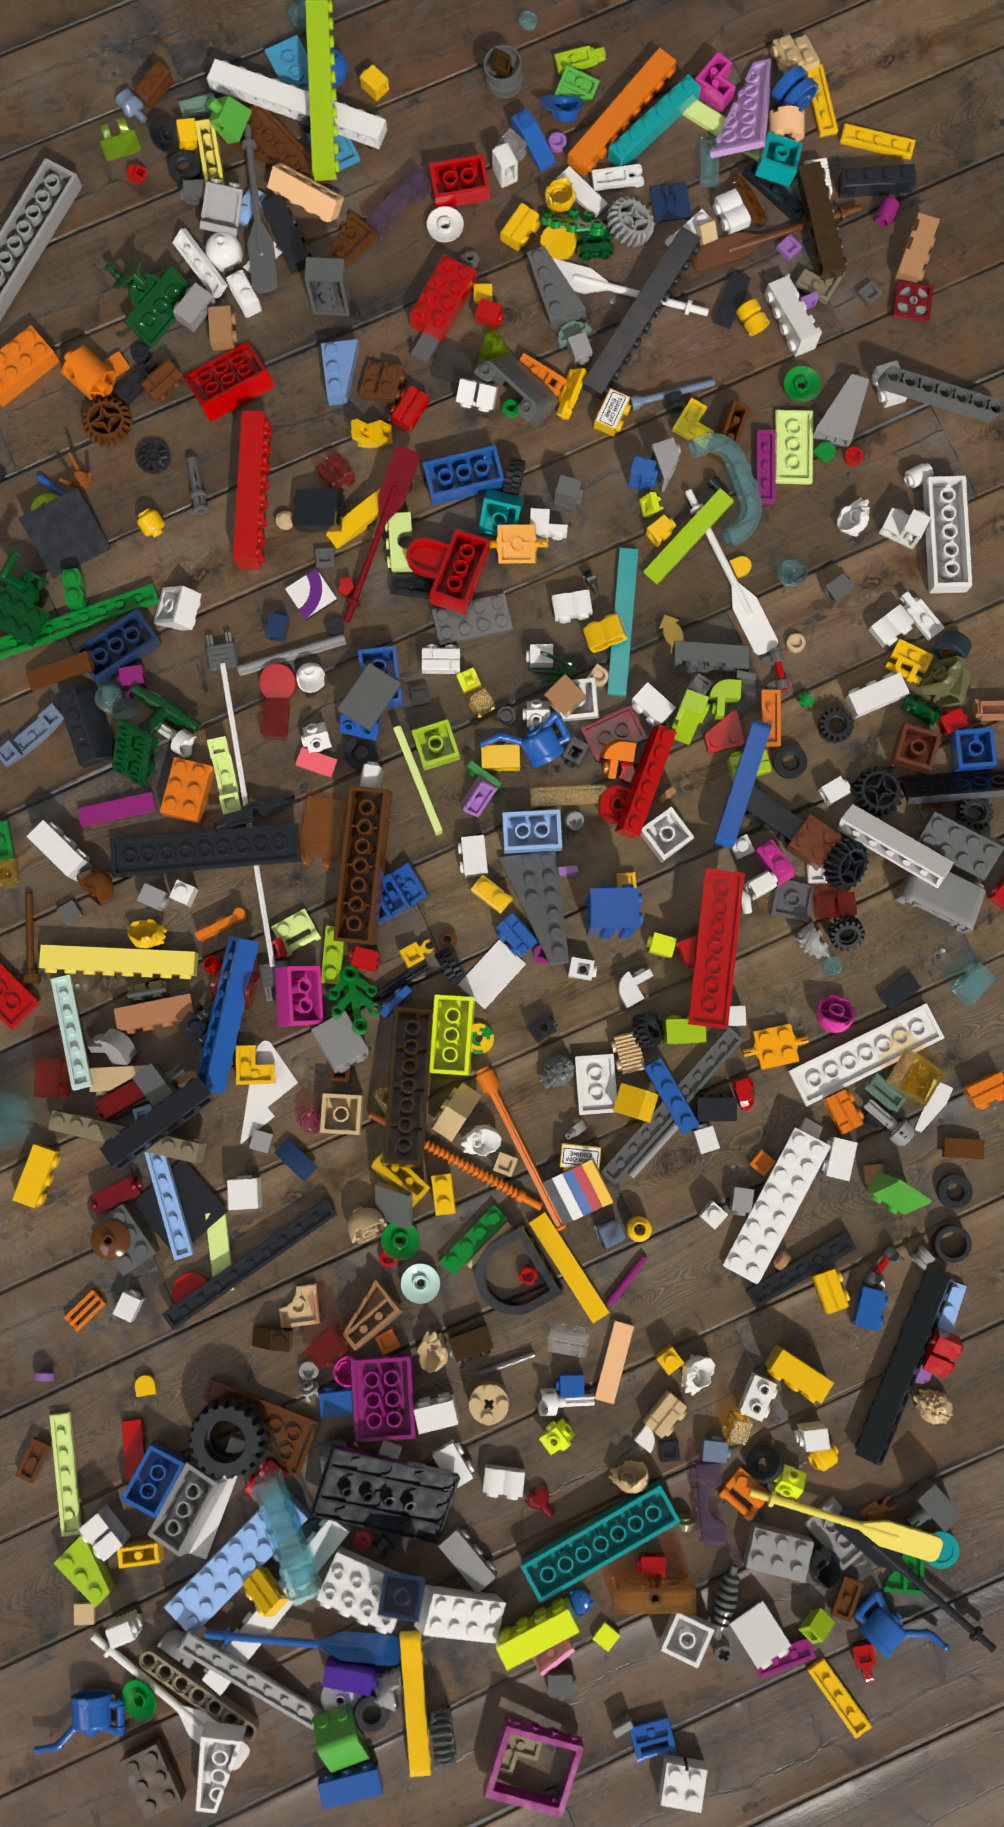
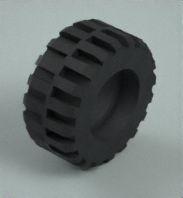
(210, 1454)

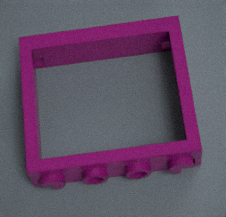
(523, 1797)

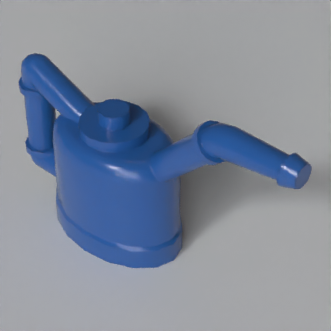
(540, 742)
(885, 1628)
(90, 1715)

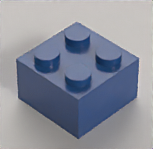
(973, 749)

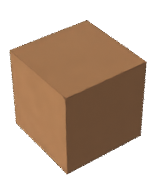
(565, 696)

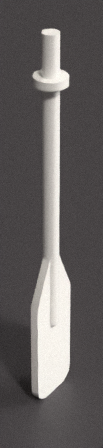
(586, 280)
(744, 603)
(192, 1718)

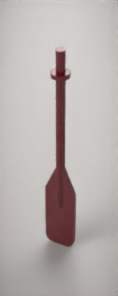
(390, 501)

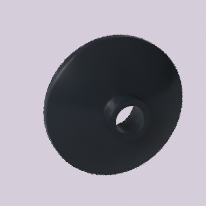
(165, 127)

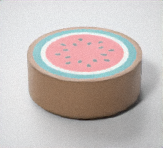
(782, 1260)

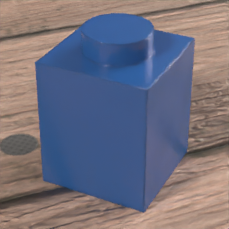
(570, 1384)

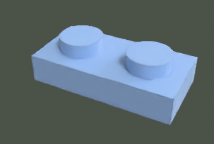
(246, 213)

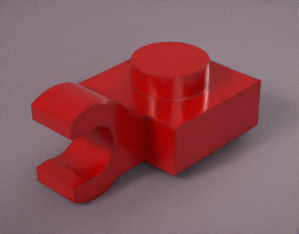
(864, 1658)

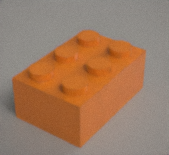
(187, 790)

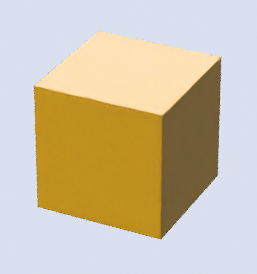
(635, 1102)

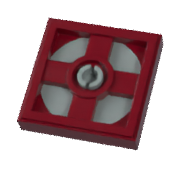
(912, 301)

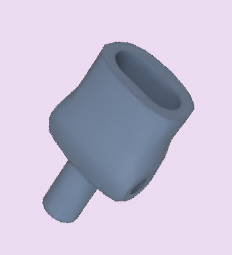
(130, 105)

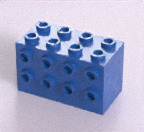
(613, 911)

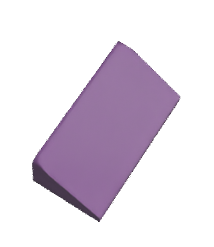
(478, 796)

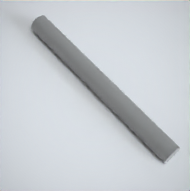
(653, 1150)

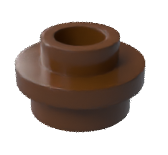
(452, 944)

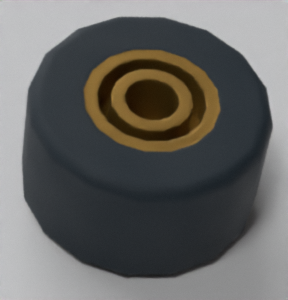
(952, 644)

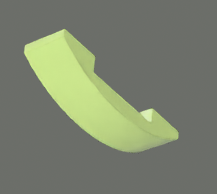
(225, 775)

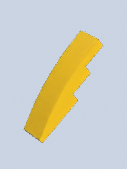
(356, 521)

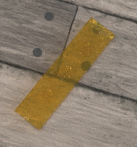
(566, 795)

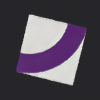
(311, 594)

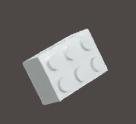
(60, 849)

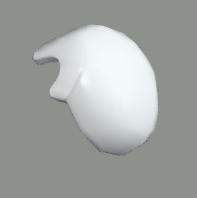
(310, 677)

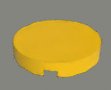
(558, 243)

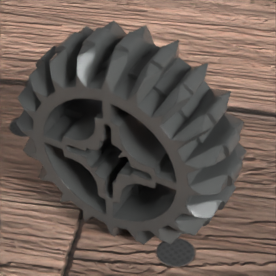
(443, 1738)

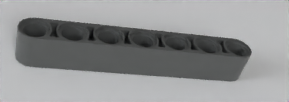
(940, 394)

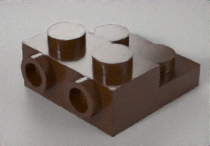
(382, 382)

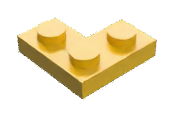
(688, 422)
(248, 1072)

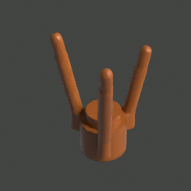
(80, 478)

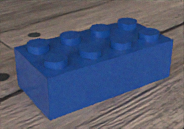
(463, 475)

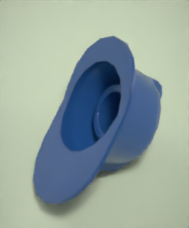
(563, 107)

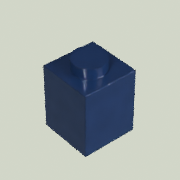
(277, 627)

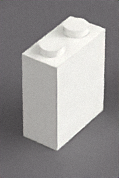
(760, 1635)

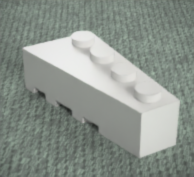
(792, 316)
(217, 1756)

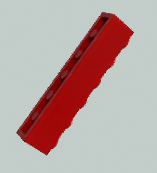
(645, 782)

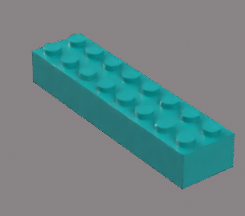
(599, 1541)

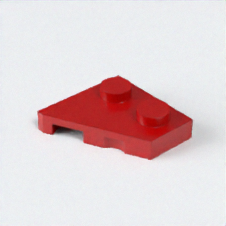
(725, 734)

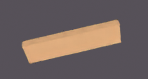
(614, 1362)

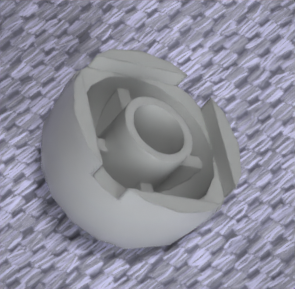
(169, 1644)

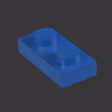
(401, 995)

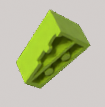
(690, 714)
(86, 1571)

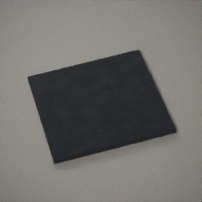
(64, 533)
(195, 1200)

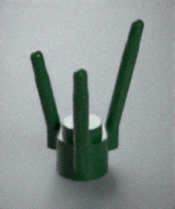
(566, 668)

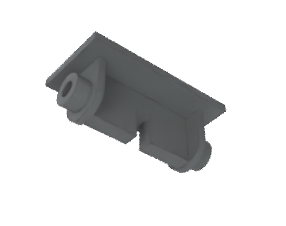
(139, 994)

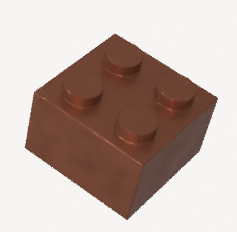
(915, 748)
(813, 842)

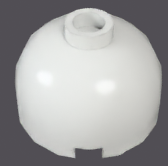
(224, 251)

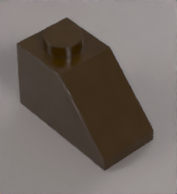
(273, 1338)

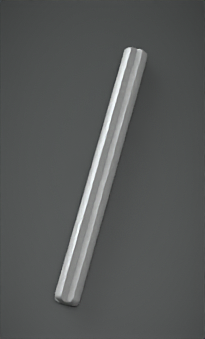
(292, 654)

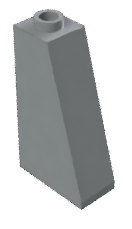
(842, 416)

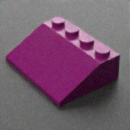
(383, 1398)

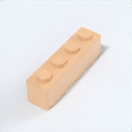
(305, 192)

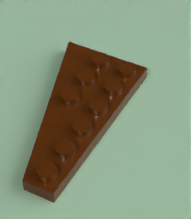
(288, 1430)

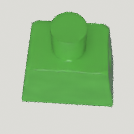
(228, 117)

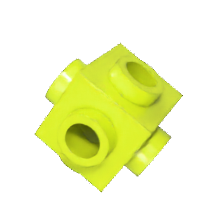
(557, 1436)
(790, 1482)

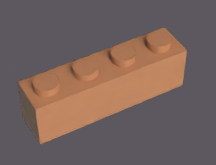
(153, 1013)

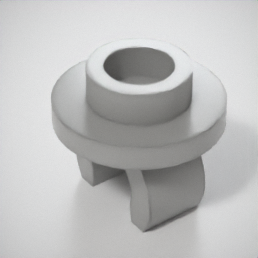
(309, 1388)

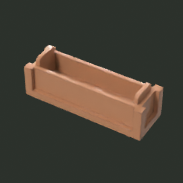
(987, 710)

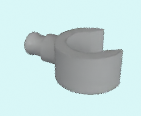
(576, 1130)

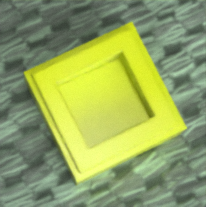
(606, 1636)

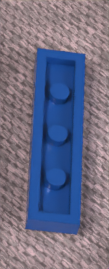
(671, 1096)

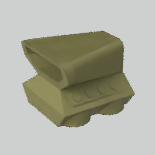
(948, 682)

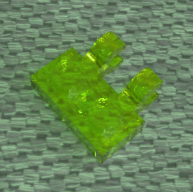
(119, 145)

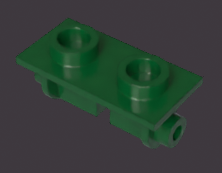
(928, 713)

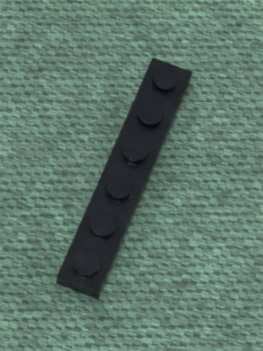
(801, 1269)

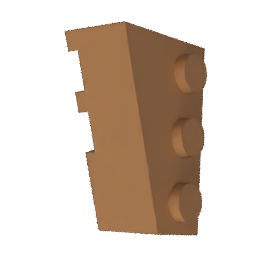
(916, 249)

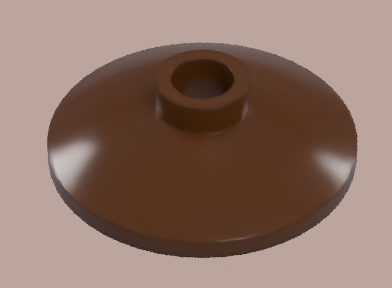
(120, 1239)

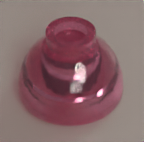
(310, 1120)

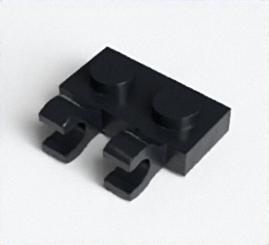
(194, 1027)

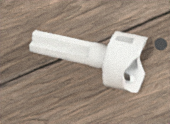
(181, 741)
(551, 1401)

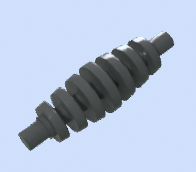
(725, 1601)

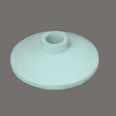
(417, 1293)

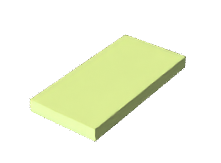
(794, 446)

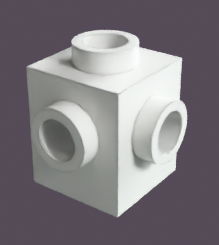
(536, 712)
(316, 737)

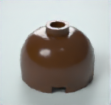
(97, 884)

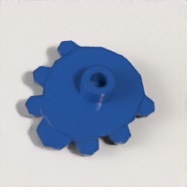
(580, 1601)

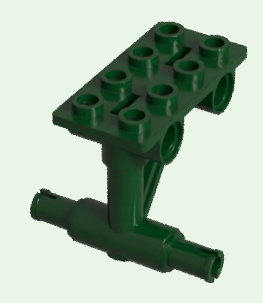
(138, 742)

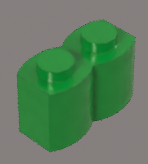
(75, 589)

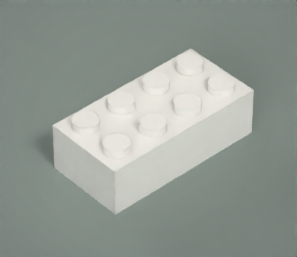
(460, 1614)

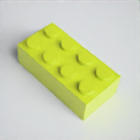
(452, 1035)
(537, 1633)

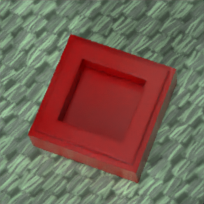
(279, 949)

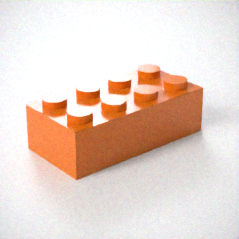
(23, 363)

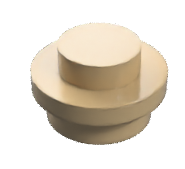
(284, 520)

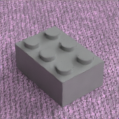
(778, 1552)

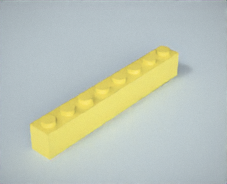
(118, 961)

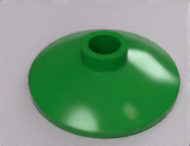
(802, 376)
(409, 1237)
(139, 1700)

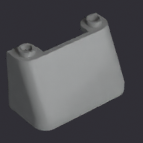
(953, 901)

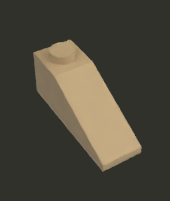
(112, 1078)

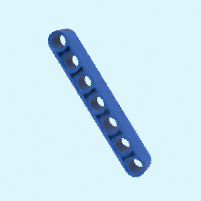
(742, 783)

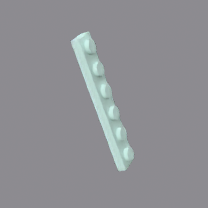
(71, 1032)

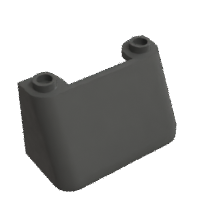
(538, 398)

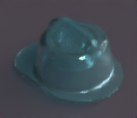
(113, 701)

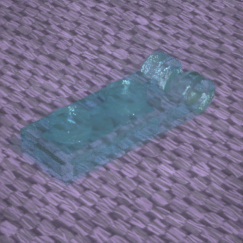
(708, 166)

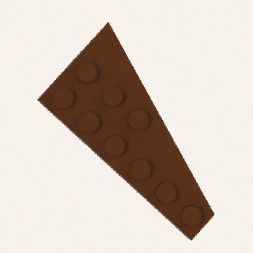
(276, 144)

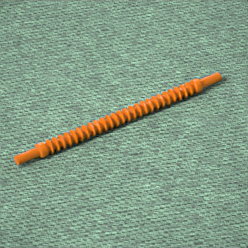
(514, 1192)

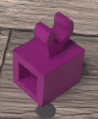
(129, 677)

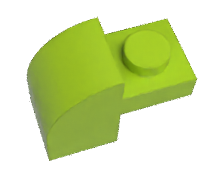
(724, 691)

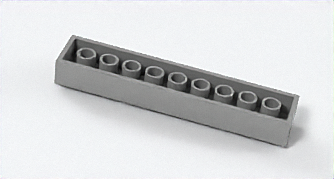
(33, 225)

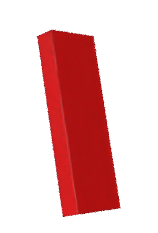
(132, 1445)

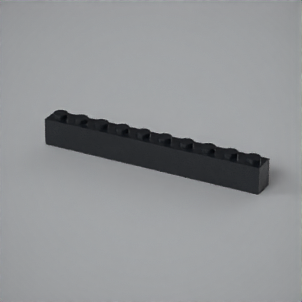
(641, 313)
(904, 1367)

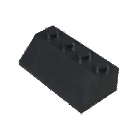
(86, 725)

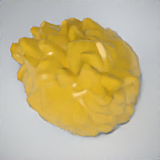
(146, 934)

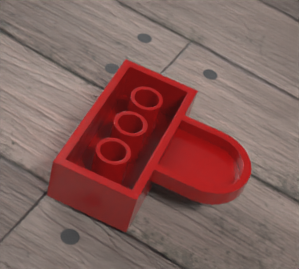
(453, 567)

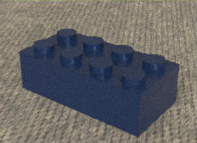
(120, 646)

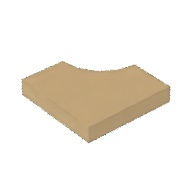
(302, 1309)

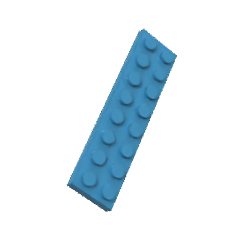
(291, 68)

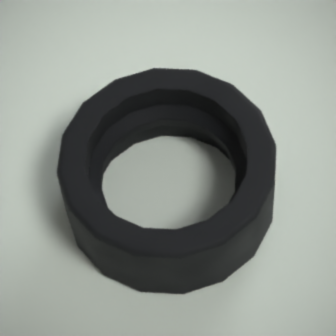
(966, 1248)

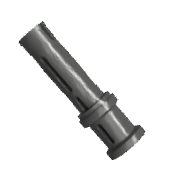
(197, 493)

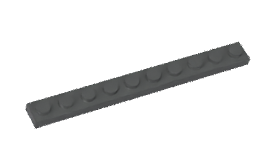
(661, 1118)

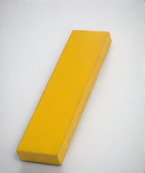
(822, 104)
(877, 141)
(839, 1697)

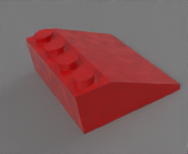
(229, 381)

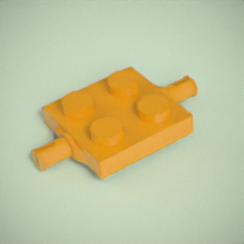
(517, 543)
(775, 1046)

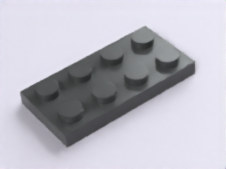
(483, 619)

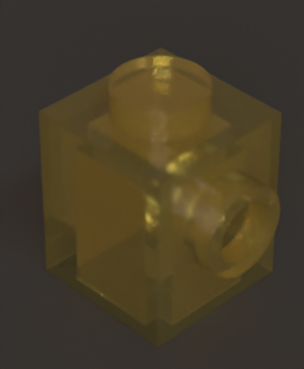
(481, 703)
(737, 1428)

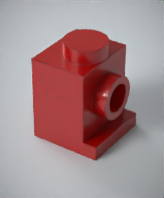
(651, 1564)

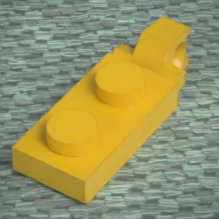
(570, 392)

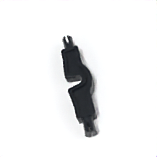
(245, 815)

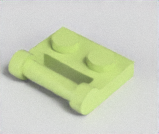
(294, 926)

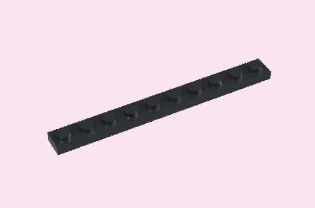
(249, 1264)

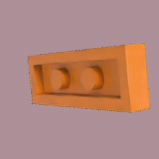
(772, 715)

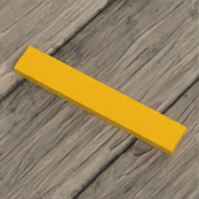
(569, 1267)

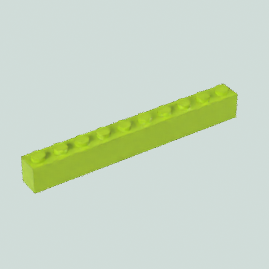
(321, 89)

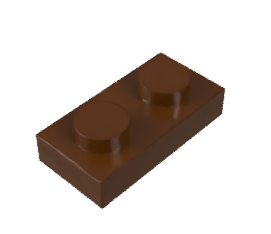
(33, 1460)
(846, 1598)

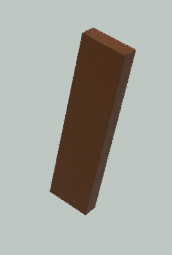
(60, 670)

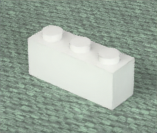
(876, 694)

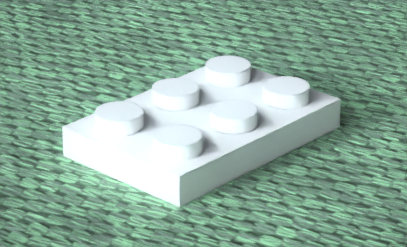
(596, 1083)

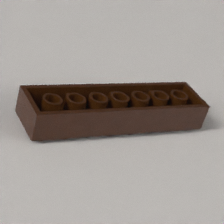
(363, 865)

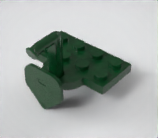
(155, 303)
(19, 602)

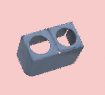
(609, 1233)

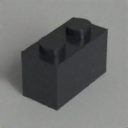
(716, 1108)

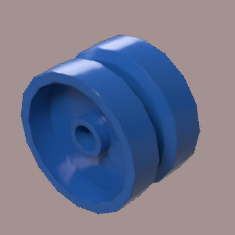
(795, 89)

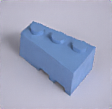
(339, 367)

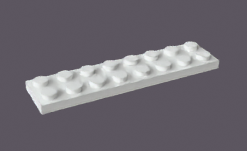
(865, 1054)
(776, 1205)

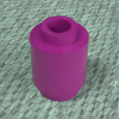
(886, 211)

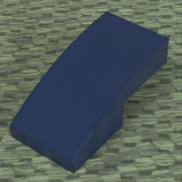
(296, 1160)

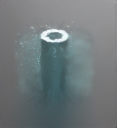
(10, 1120)

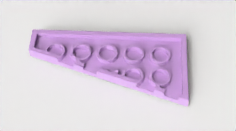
(748, 117)

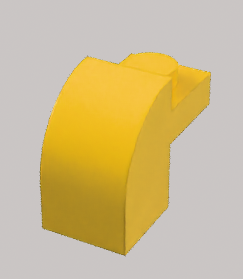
(371, 435)

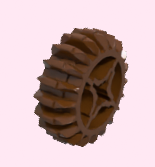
(122, 419)

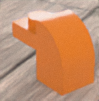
(614, 751)

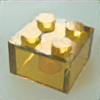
(915, 1077)

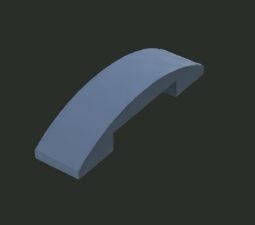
(32, 736)

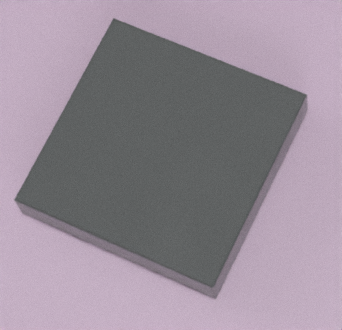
(793, 901)
(394, 1204)

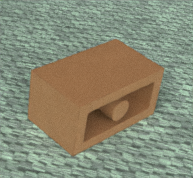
(222, 328)

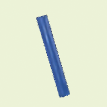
(50, 485)

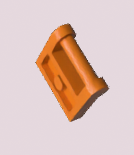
(742, 1482)

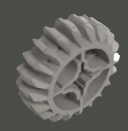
(630, 221)

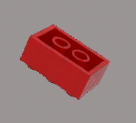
(459, 181)

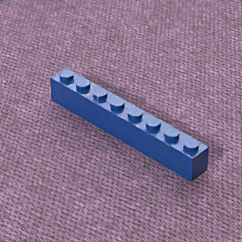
(227, 1013)

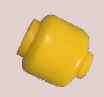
(150, 522)
(644, 1233)
(824, 1458)

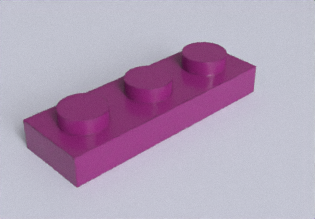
(799, 1652)

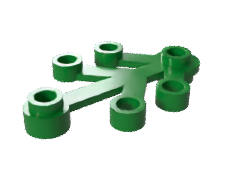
(575, 224)
(354, 997)

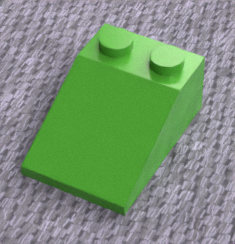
(895, 1194)

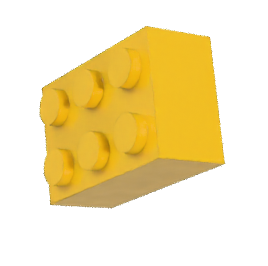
(798, 1375)

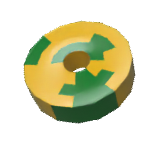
(487, 1041)

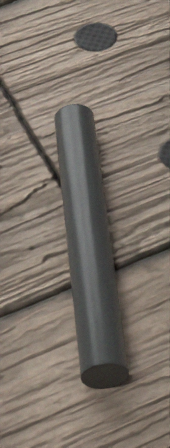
(506, 1363)

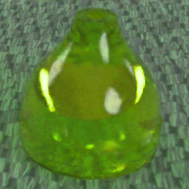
(493, 346)

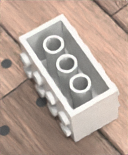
(355, 1589)

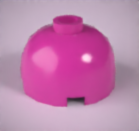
(835, 1013)

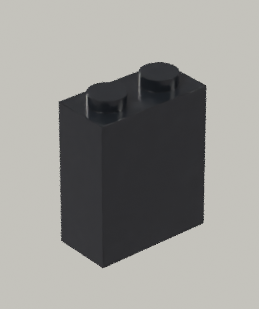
(318, 510)

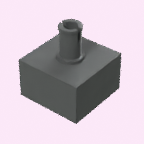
(156, 1083)
(932, 1505)

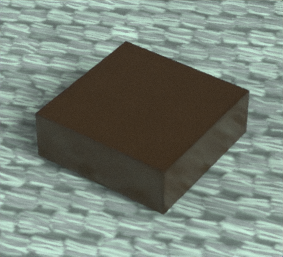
(501, 63)

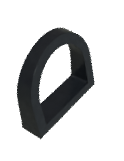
(517, 1308)

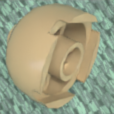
(364, 1224)

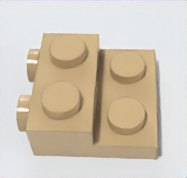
(794, 52)

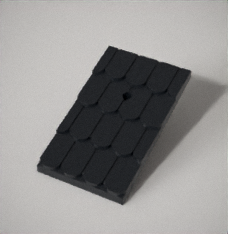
(385, 1494)

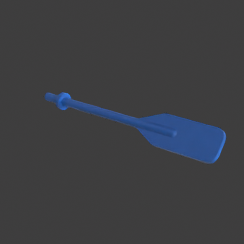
(343, 1646)

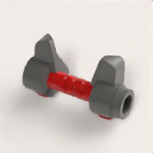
(776, 659)
(875, 1276)

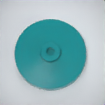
(949, 1551)

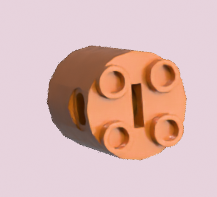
(88, 373)

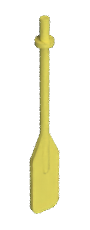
(882, 1532)

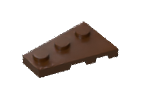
(353, 239)

